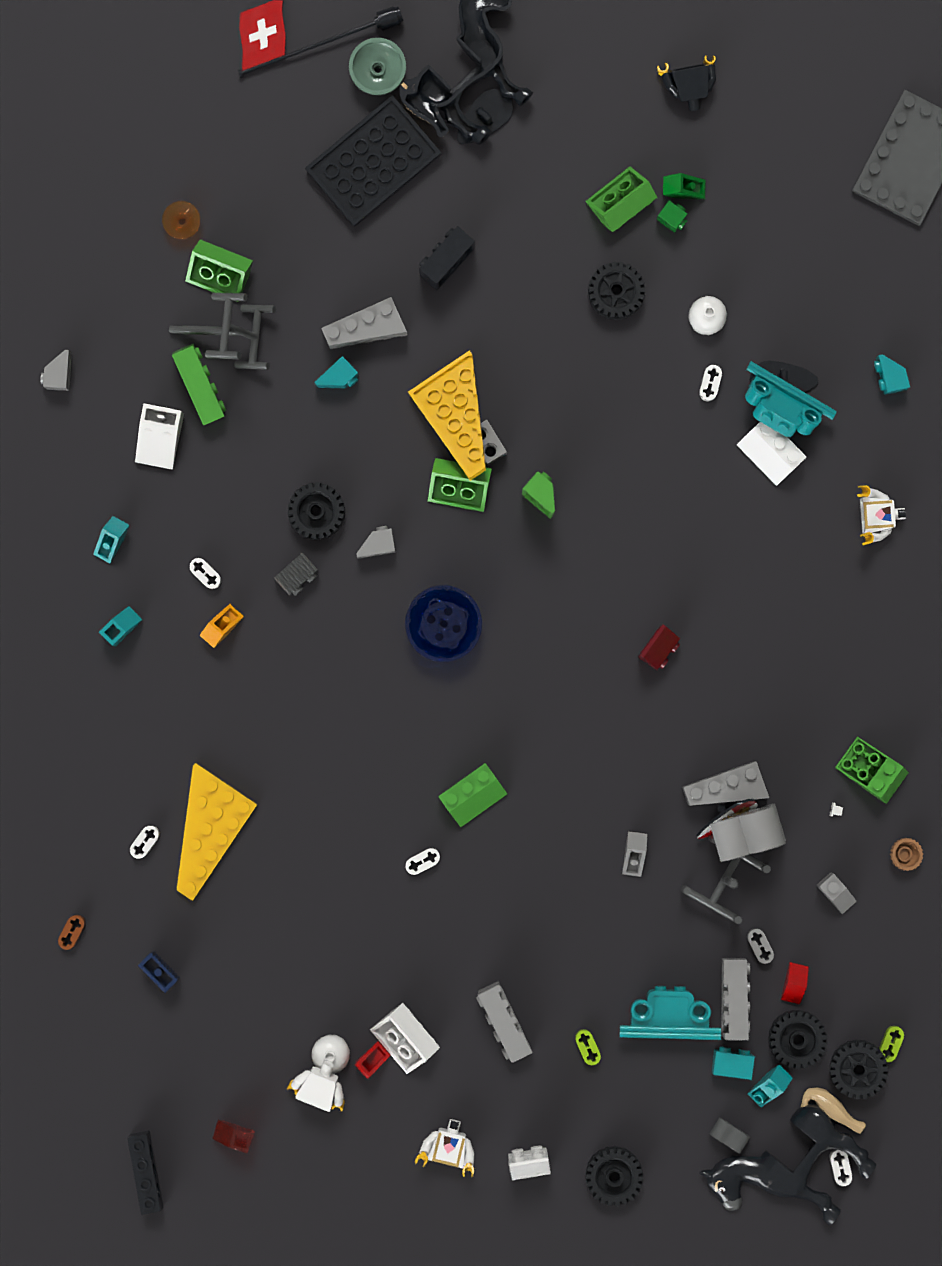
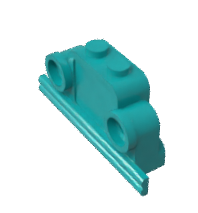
(783, 405)
(670, 1016)

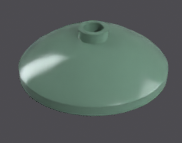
(375, 54)

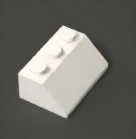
(771, 452)
(405, 1038)

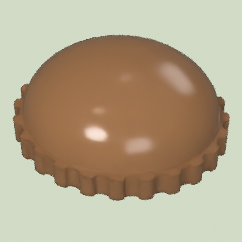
(906, 854)

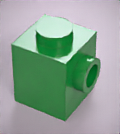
(673, 216)

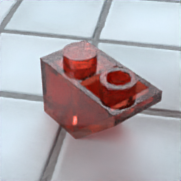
(233, 1136)

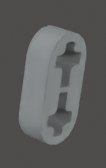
(756, 948)

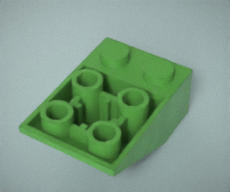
(872, 770)

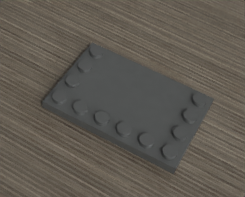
(906, 160)

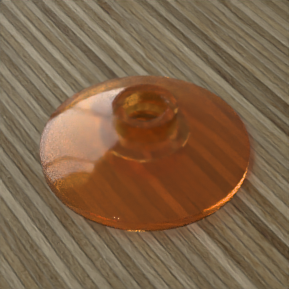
(177, 211)

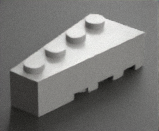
(365, 326)
(729, 786)
(735, 999)
(504, 1022)

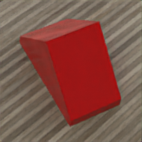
(795, 983)
(372, 1059)

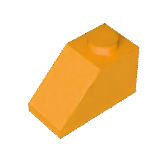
(221, 625)

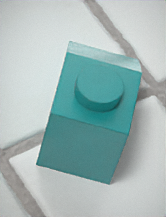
(338, 375)
(111, 539)

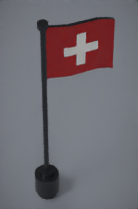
(265, 36)

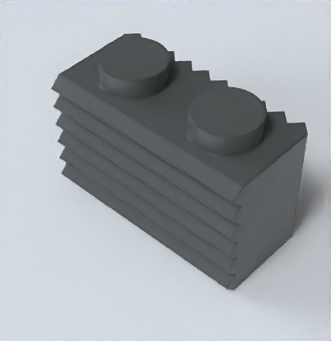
(296, 574)

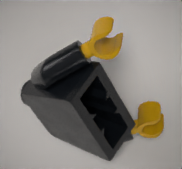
(690, 82)

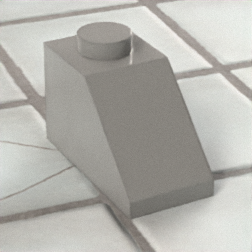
(57, 372)
(378, 543)
(634, 854)
(836, 892)

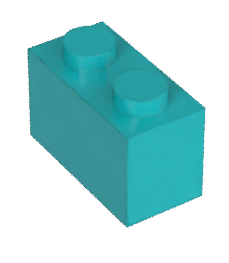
(733, 1064)

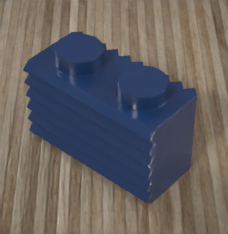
(159, 972)

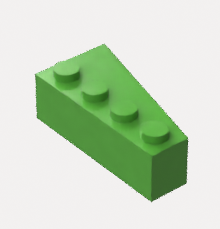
(198, 384)

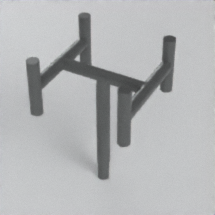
(232, 330)
(725, 880)

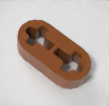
(68, 929)

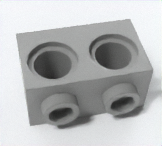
(493, 441)

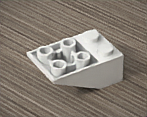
(158, 436)
(529, 1163)

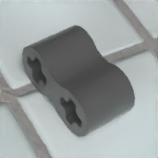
(729, 1135)

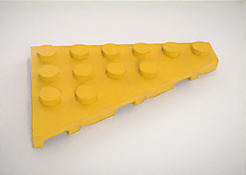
(452, 410)
(212, 823)

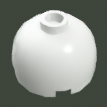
(707, 315)
(331, 1049)

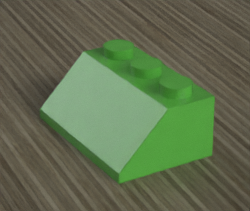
(621, 199)
(218, 269)
(453, 488)
(540, 493)
(472, 795)

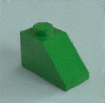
(683, 186)

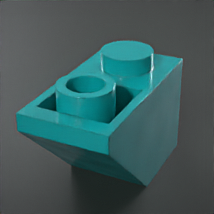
(892, 375)
(120, 626)
(770, 1086)

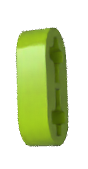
(886, 1041)
(583, 1049)

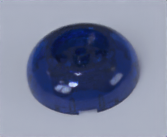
(434, 602)

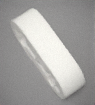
(706, 381)
(202, 576)
(141, 839)
(425, 865)
(836, 1168)

